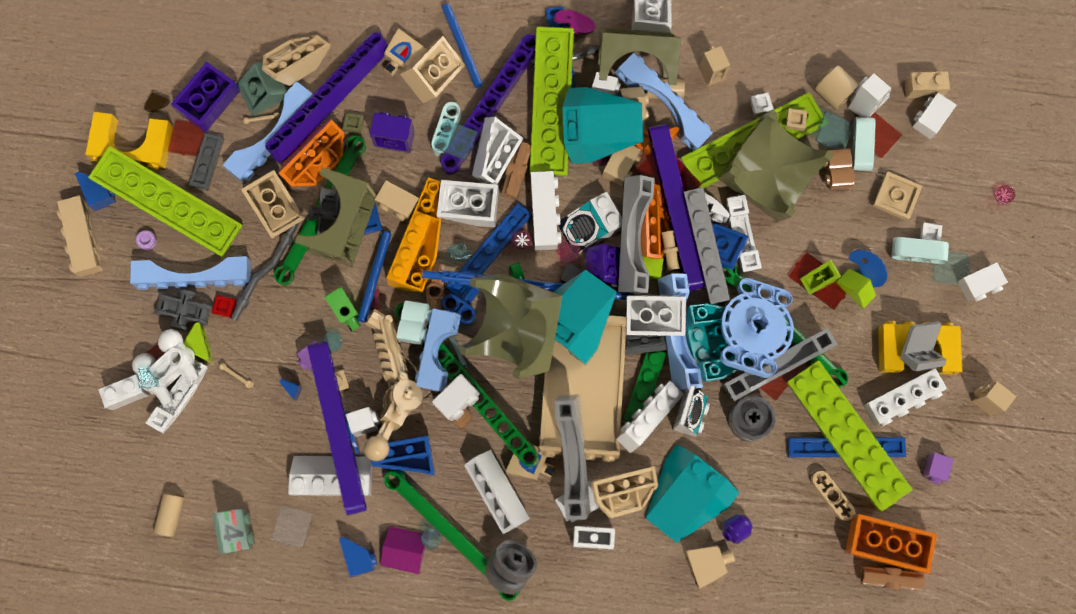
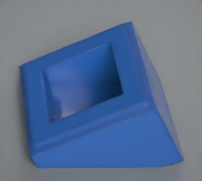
(292, 388)

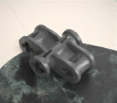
(328, 209)
(182, 310)

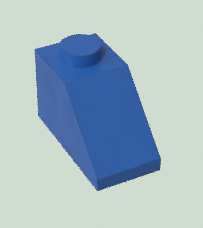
(95, 195)
(357, 558)

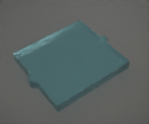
(834, 131)
(456, 140)
(953, 270)
(457, 349)

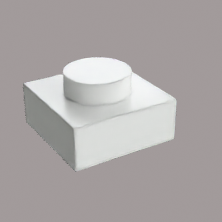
(761, 104)
(931, 232)

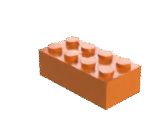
(891, 543)

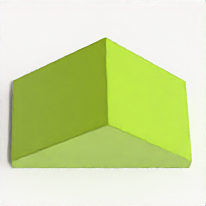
(820, 277)
(857, 287)
(198, 342)

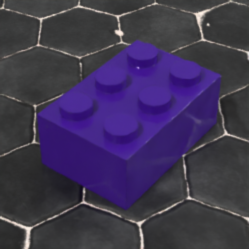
(205, 97)

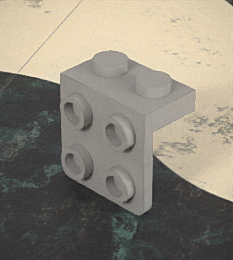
(919, 347)

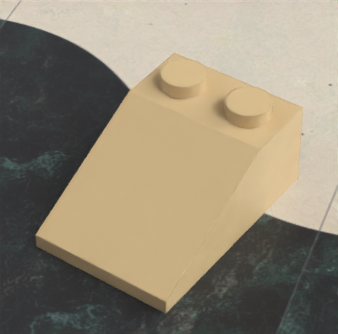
(432, 70)
(273, 204)

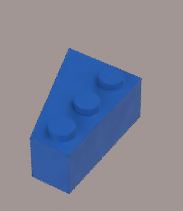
(410, 455)

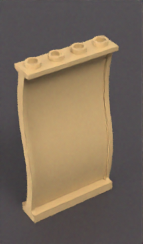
(599, 390)

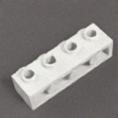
(544, 210)
(904, 397)
(650, 416)
(496, 491)

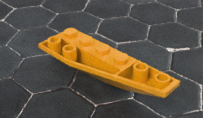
(419, 243)

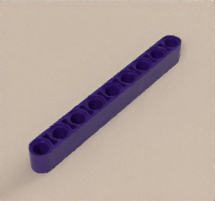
(493, 95)
(327, 97)
(676, 205)
(336, 428)

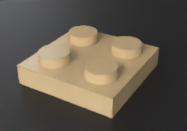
(897, 196)

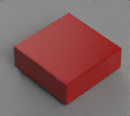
(223, 306)

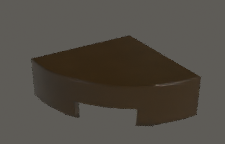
(156, 103)

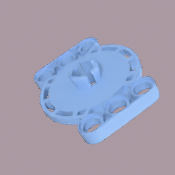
(741, 331)

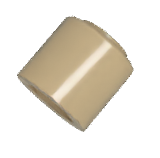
(836, 87)

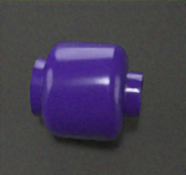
(737, 528)

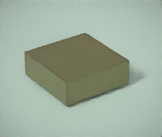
(353, 123)

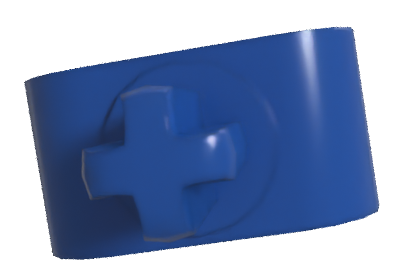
(462, 304)

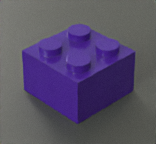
(392, 132)

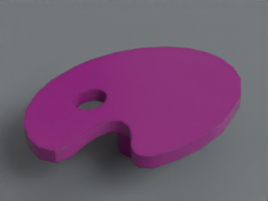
(581, 23)

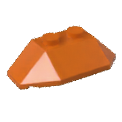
(319, 150)
(653, 225)

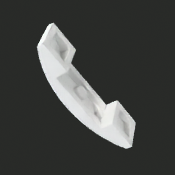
(739, 221)
(181, 392)

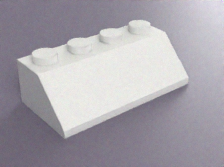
(318, 476)

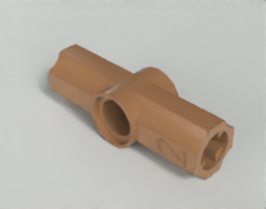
(516, 171)
(435, 302)
(892, 578)

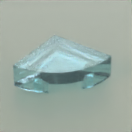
(460, 252)
(147, 379)

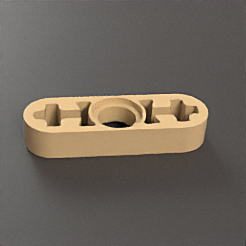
(837, 511)

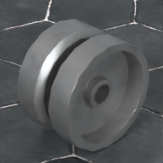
(762, 414)
(510, 567)

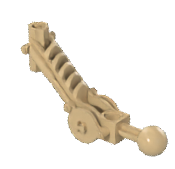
(401, 394)

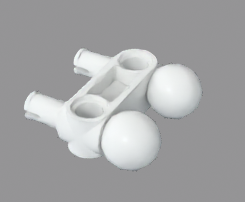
(171, 365)

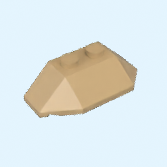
(295, 59)
(624, 491)

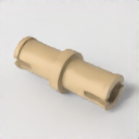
(670, 250)

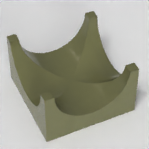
(619, 42)
(773, 168)
(344, 237)
(517, 324)

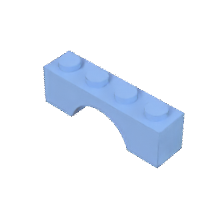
(441, 325)

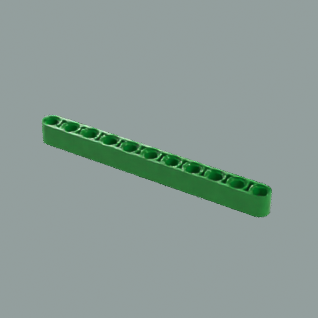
(486, 404)

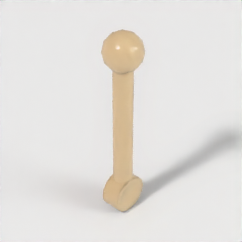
(246, 120)
(249, 384)

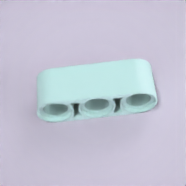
(442, 121)
(863, 144)
(920, 250)

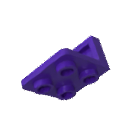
(604, 263)

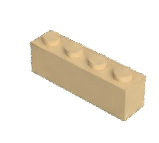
(79, 236)

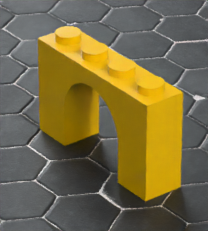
(150, 154)
(893, 337)

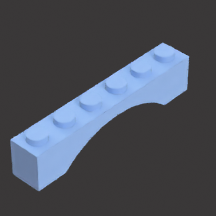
(636, 74)
(245, 162)
(230, 271)
(682, 365)

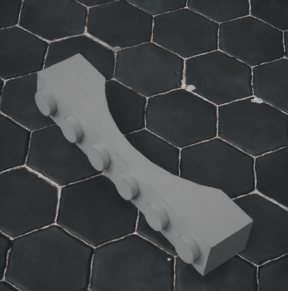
(707, 245)
(632, 270)
(787, 361)
(576, 482)

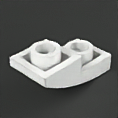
(717, 212)

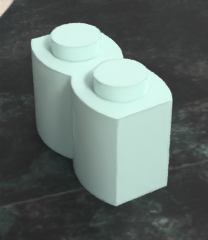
(413, 322)

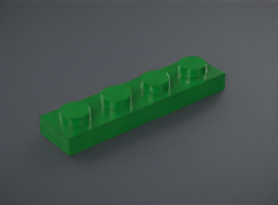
(645, 382)

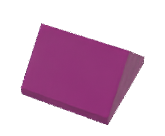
(403, 550)

